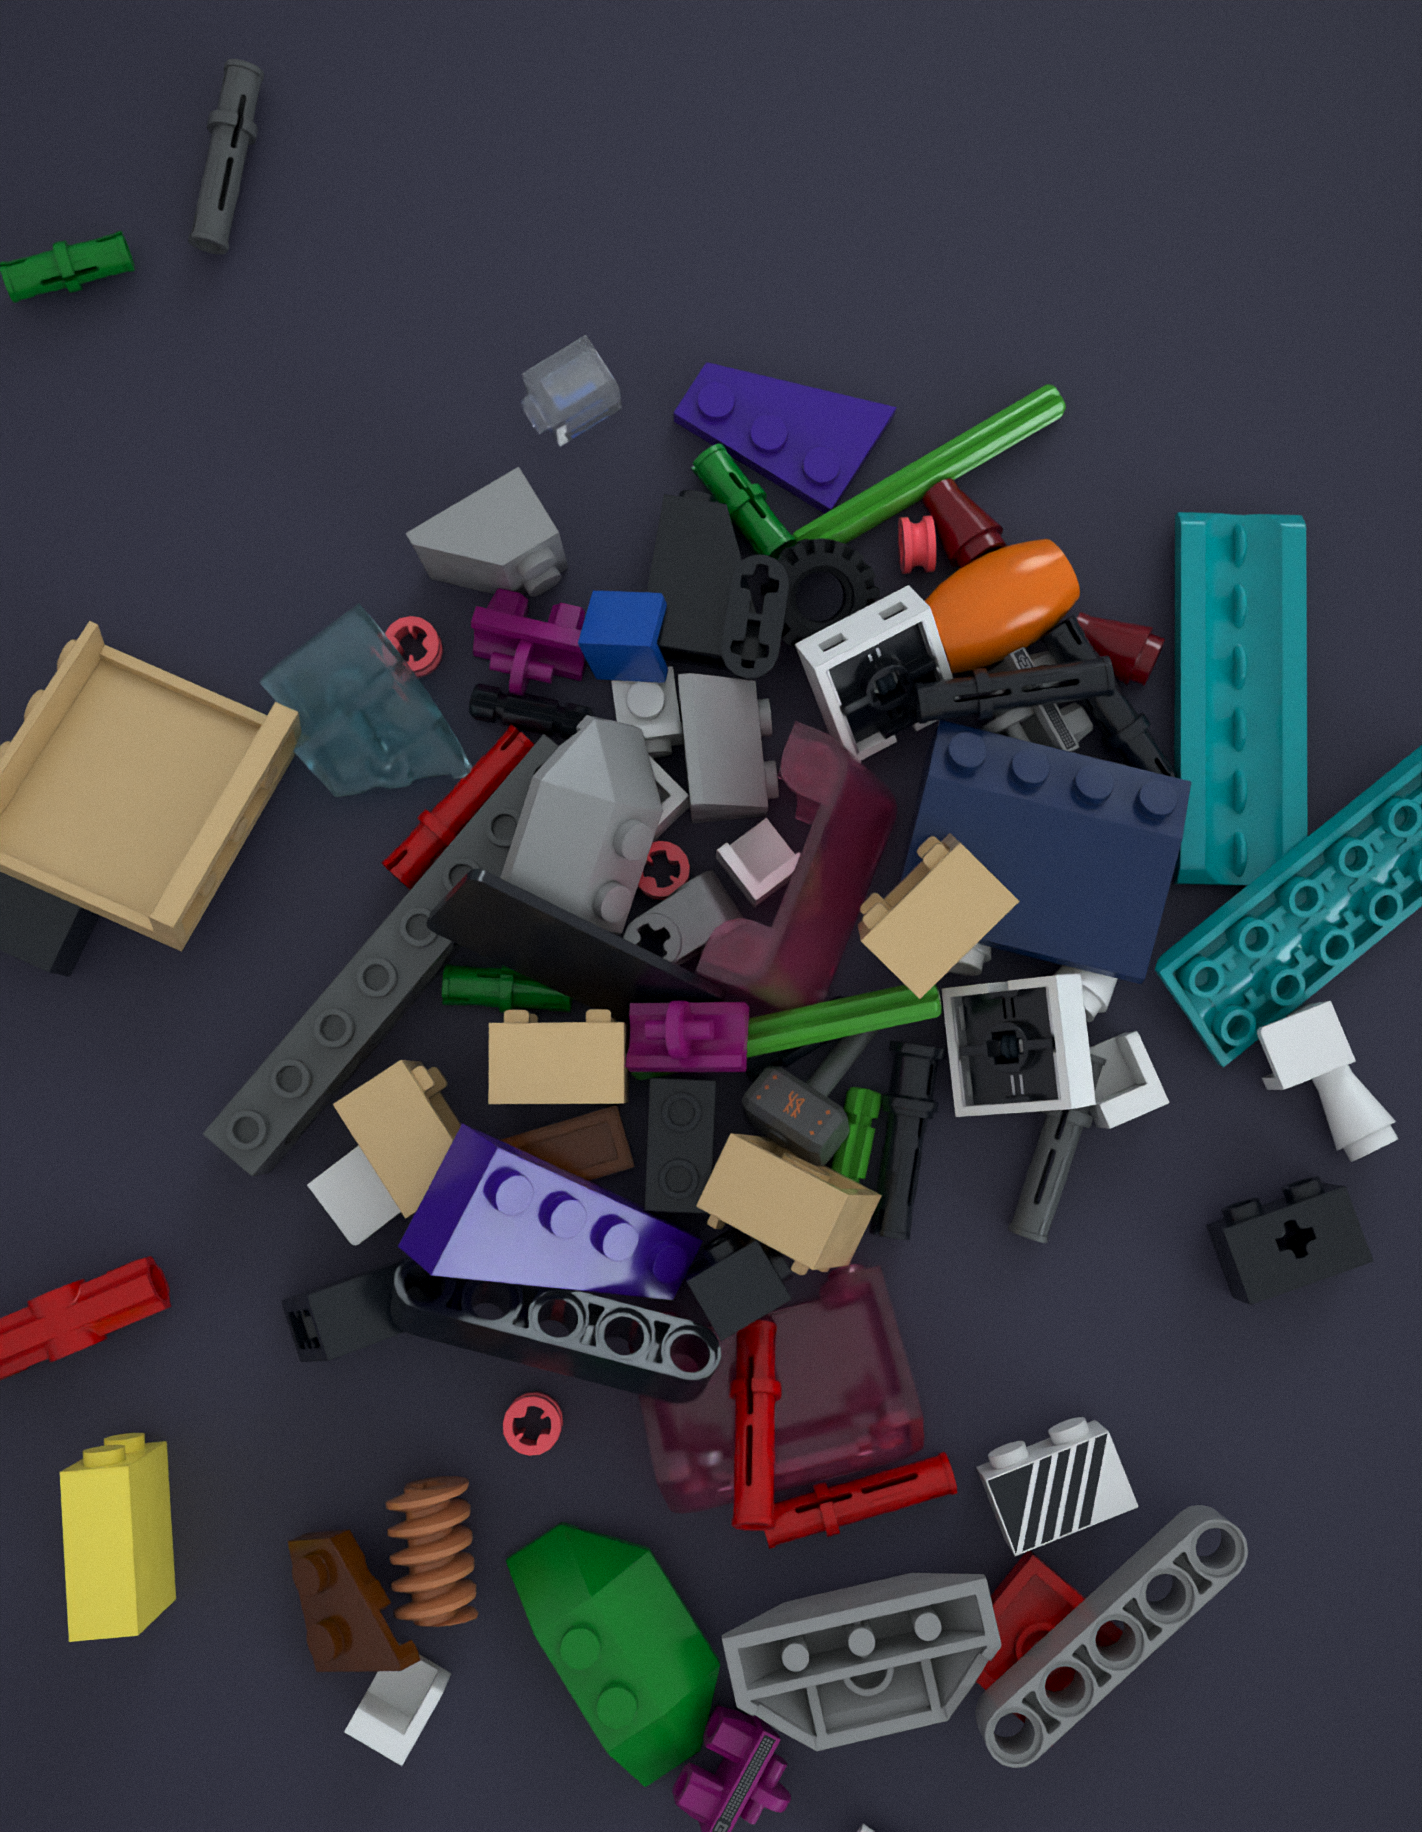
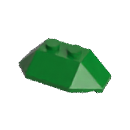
(619, 1644)

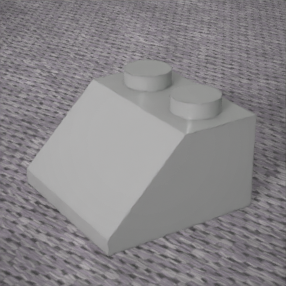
(493, 540)
(725, 748)

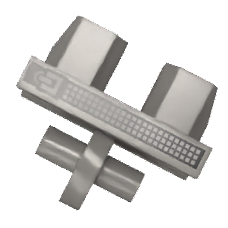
(1040, 723)

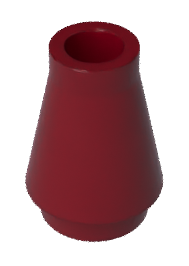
(961, 524)
(1128, 645)

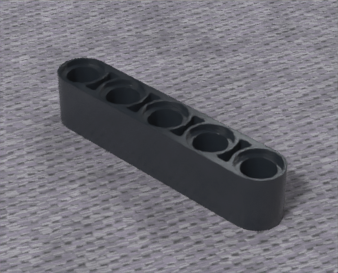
(578, 1355)

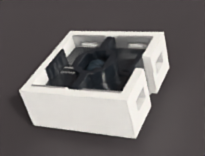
(868, 670)
(1018, 1046)

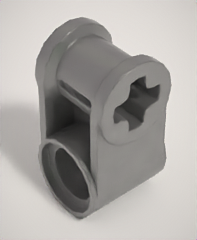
(686, 918)

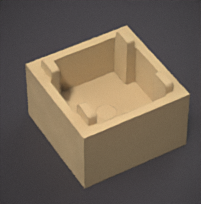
(934, 914)
(558, 1060)
(402, 1128)
(788, 1203)

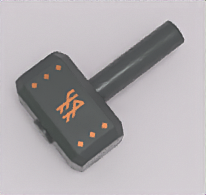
(800, 1113)

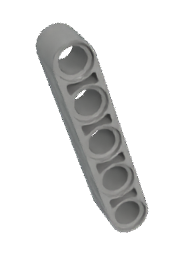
(1104, 1667)

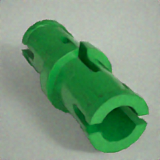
(67, 266)
(744, 501)
(499, 989)

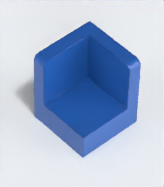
(623, 636)

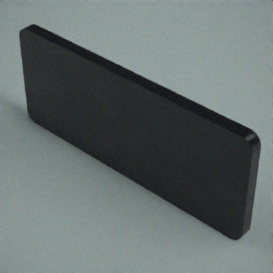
(561, 948)

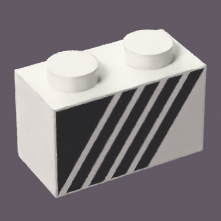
(1056, 1484)

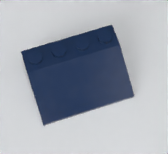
(1066, 834)

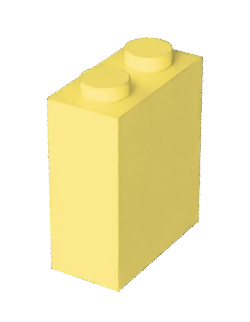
(117, 1538)

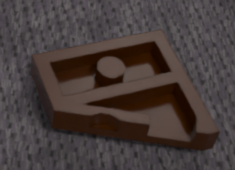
(344, 1606)

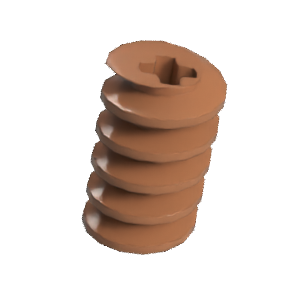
(434, 1552)

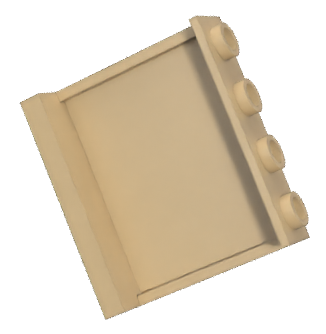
(135, 788)

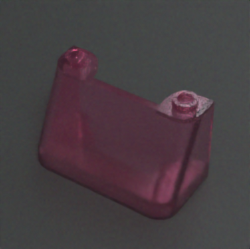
(849, 830)
(841, 1405)

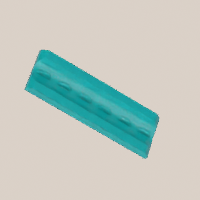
(1240, 692)
(1303, 917)

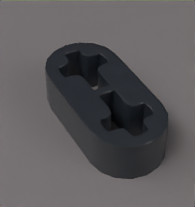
(739, 614)

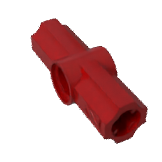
(81, 1315)

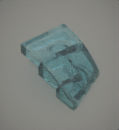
(363, 711)

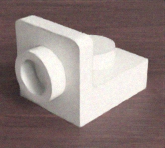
(652, 709)

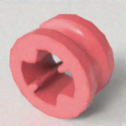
(917, 544)
(431, 643)
(674, 856)
(547, 1436)

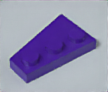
(785, 430)

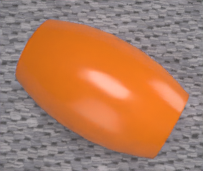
(1002, 602)

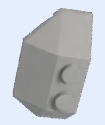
(588, 824)
(864, 1657)

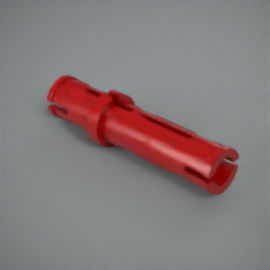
(452, 814)
(754, 1452)
(861, 1499)

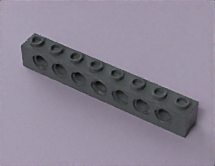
(368, 993)

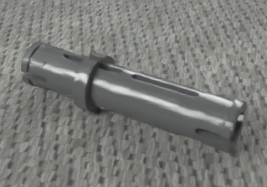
(231, 134)
(1034, 1218)

